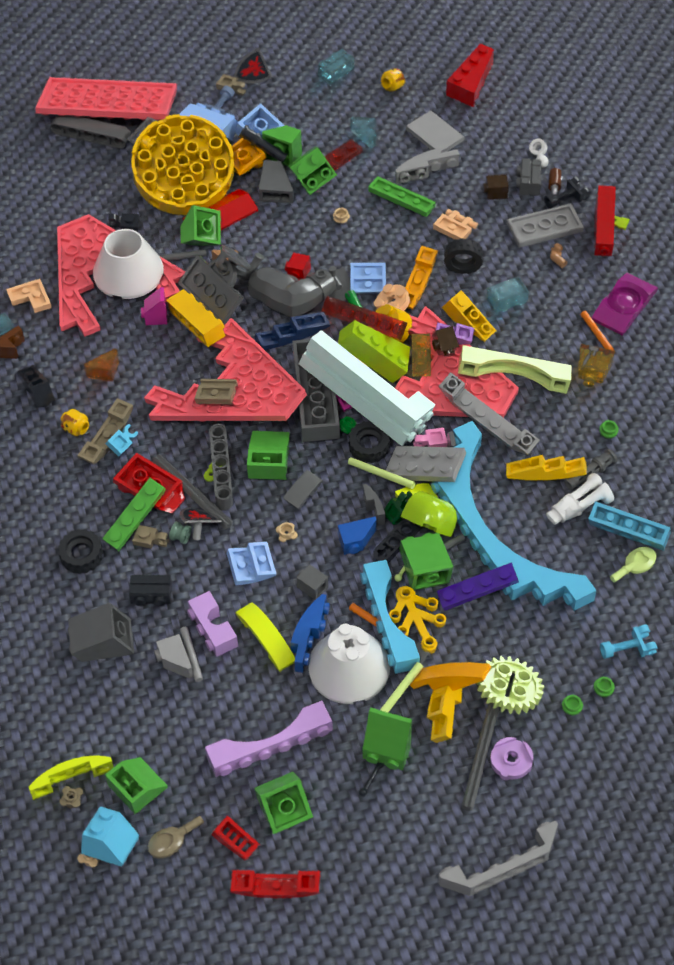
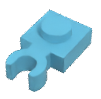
(121, 440)

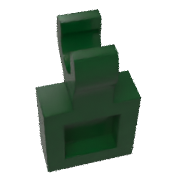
(396, 506)

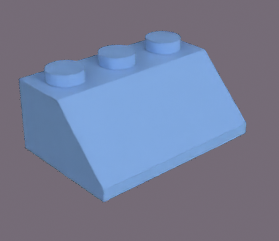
(224, 122)

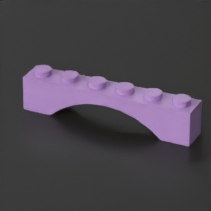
(230, 755)

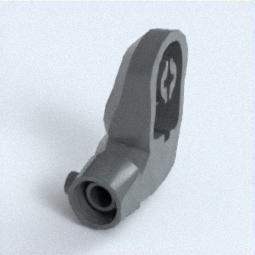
(288, 294)

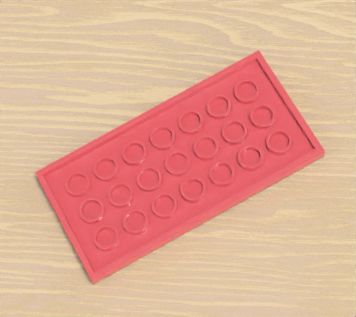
(106, 98)

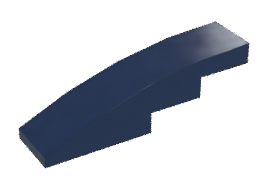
(296, 329)

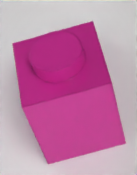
(155, 308)

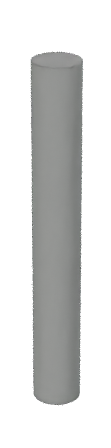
(191, 654)

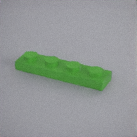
(401, 196)
(134, 514)

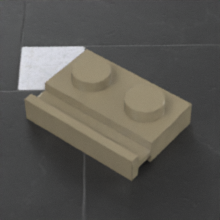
(216, 391)

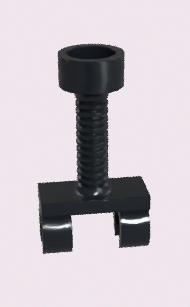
(572, 189)

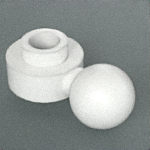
(534, 145)

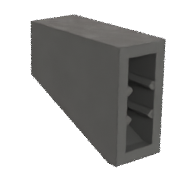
(275, 184)

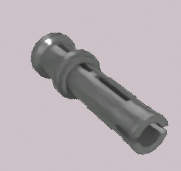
(597, 464)

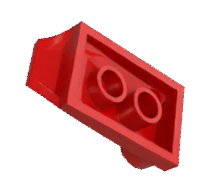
(139, 470)

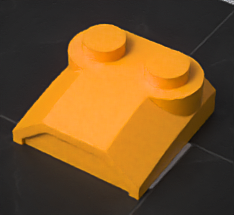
(247, 156)

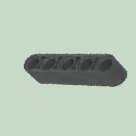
(91, 130)
(222, 474)

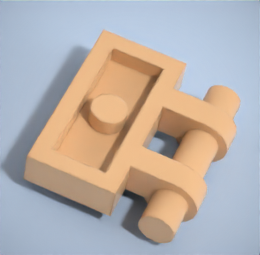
(454, 225)

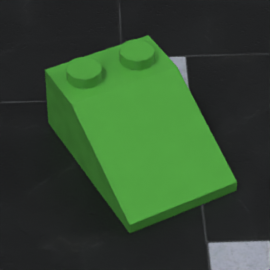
(387, 739)

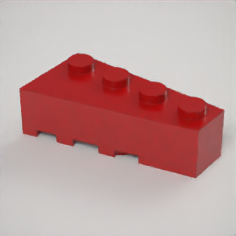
(470, 77)

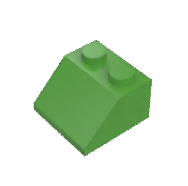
(287, 140)
(283, 802)

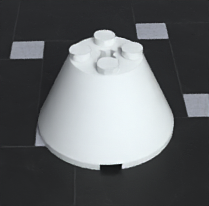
(349, 665)

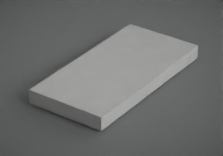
(545, 225)

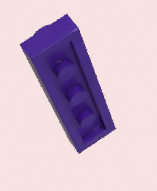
(477, 586)

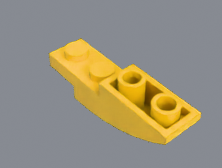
(442, 712)

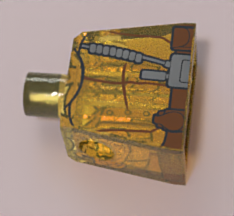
(594, 364)

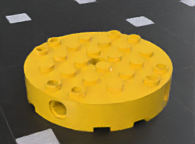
(182, 163)

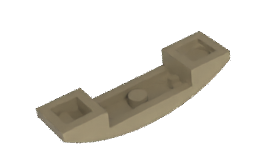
(117, 419)

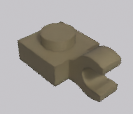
(226, 80)
(148, 536)

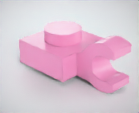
(432, 438)

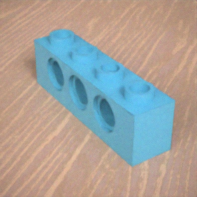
(629, 526)

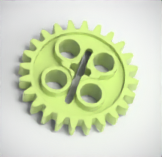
(525, 688)

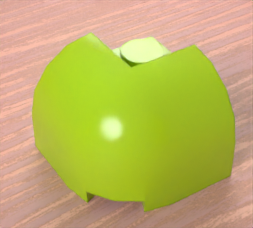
(431, 513)

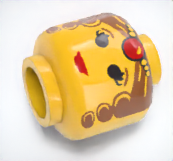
(392, 79)
(74, 422)

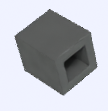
(312, 582)

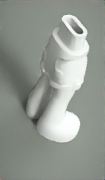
(569, 505)

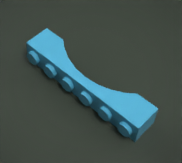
(400, 648)

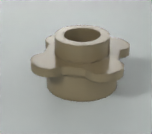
(75, 801)

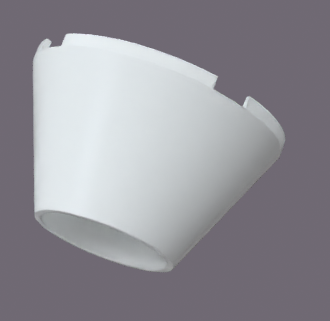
(127, 265)

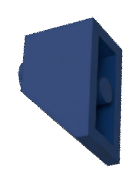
(356, 534)

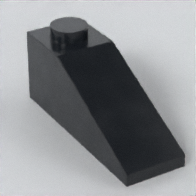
(36, 386)

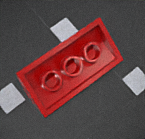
(234, 207)

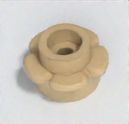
(341, 215)

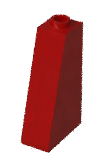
(604, 221)

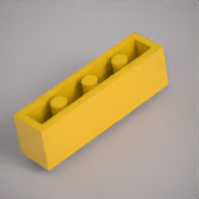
(196, 317)

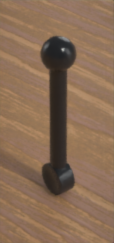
(363, 791)

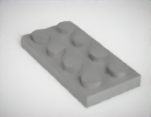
(427, 463)

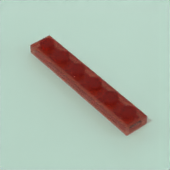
(349, 312)

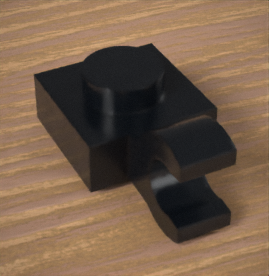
(126, 221)

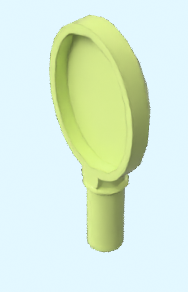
(636, 562)

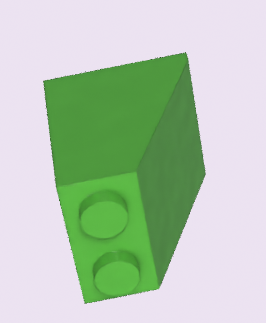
(426, 561)

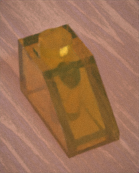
(421, 354)

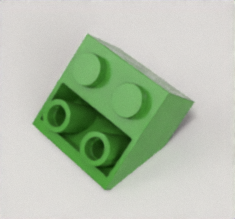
(312, 170)
(135, 783)

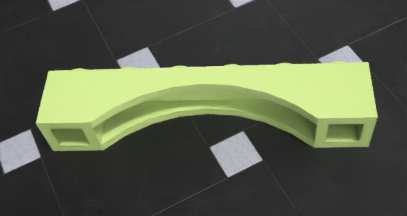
(481, 361)

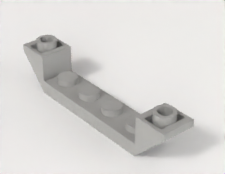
(486, 417)
(454, 879)

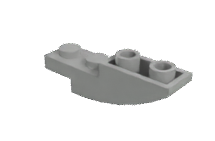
(426, 162)

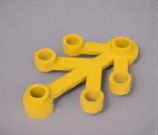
(416, 615)

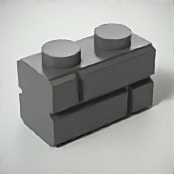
(529, 177)

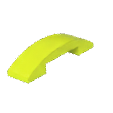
(267, 635)
(69, 769)

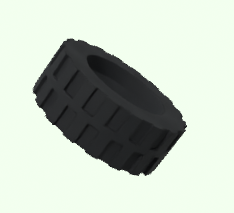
(463, 246)
(368, 454)
(76, 538)

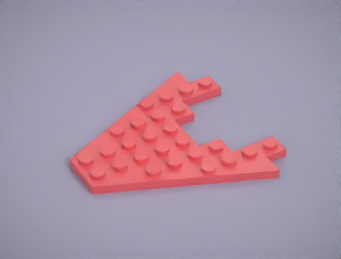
(490, 388)
(262, 392)

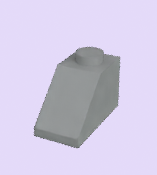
(173, 656)

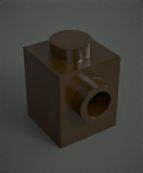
(496, 187)
(445, 341)

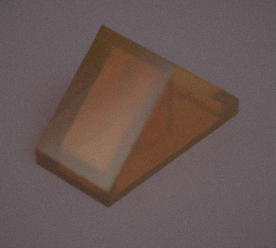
(103, 367)

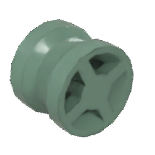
(180, 532)

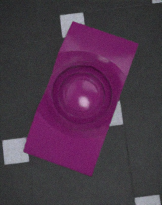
(624, 303)

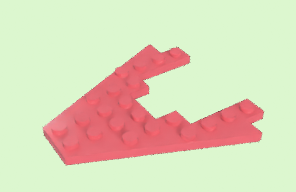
(77, 252)

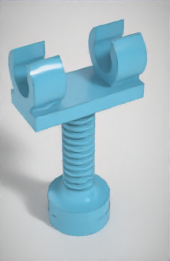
(608, 649)

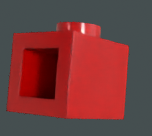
(298, 265)

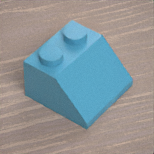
(109, 837)

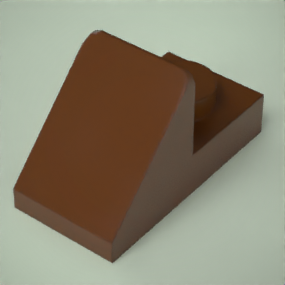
(9, 342)

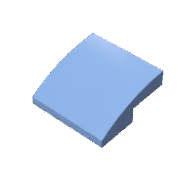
(367, 277)
(251, 563)

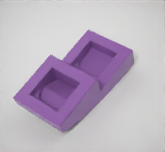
(463, 333)

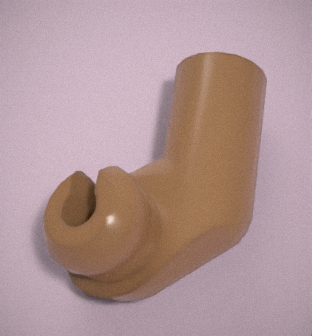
(555, 255)

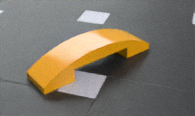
(420, 274)

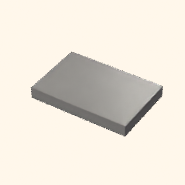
(434, 132)

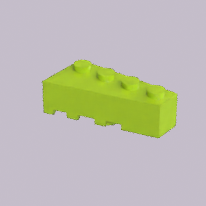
(376, 350)

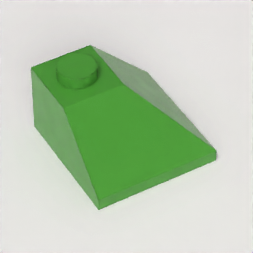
(201, 227)

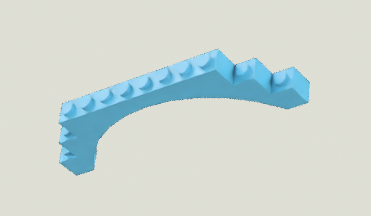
(543, 582)

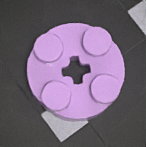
(507, 769)

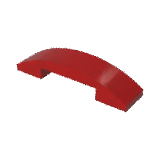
(275, 885)

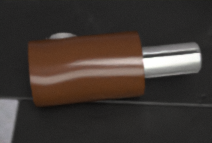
(555, 178)

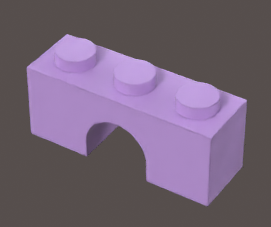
(218, 637)

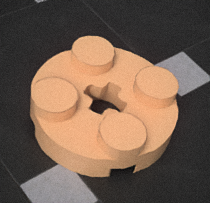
(392, 292)

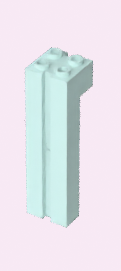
(366, 390)

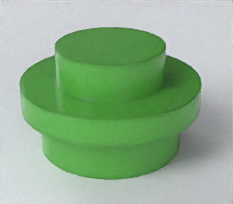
(608, 429)
(604, 687)
(572, 705)

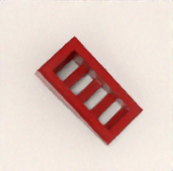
(224, 839)

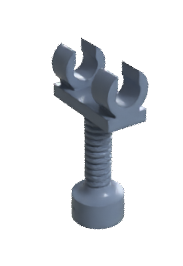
(226, 94)

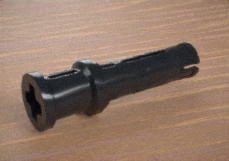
(257, 140)

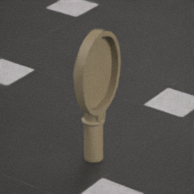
(170, 839)

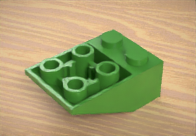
(268, 455)

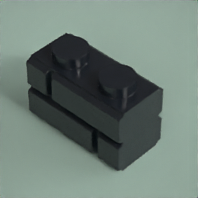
(150, 589)

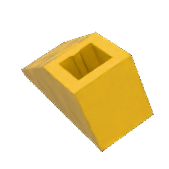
(464, 312)

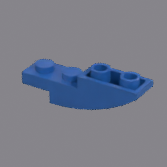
(307, 629)

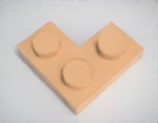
(32, 292)

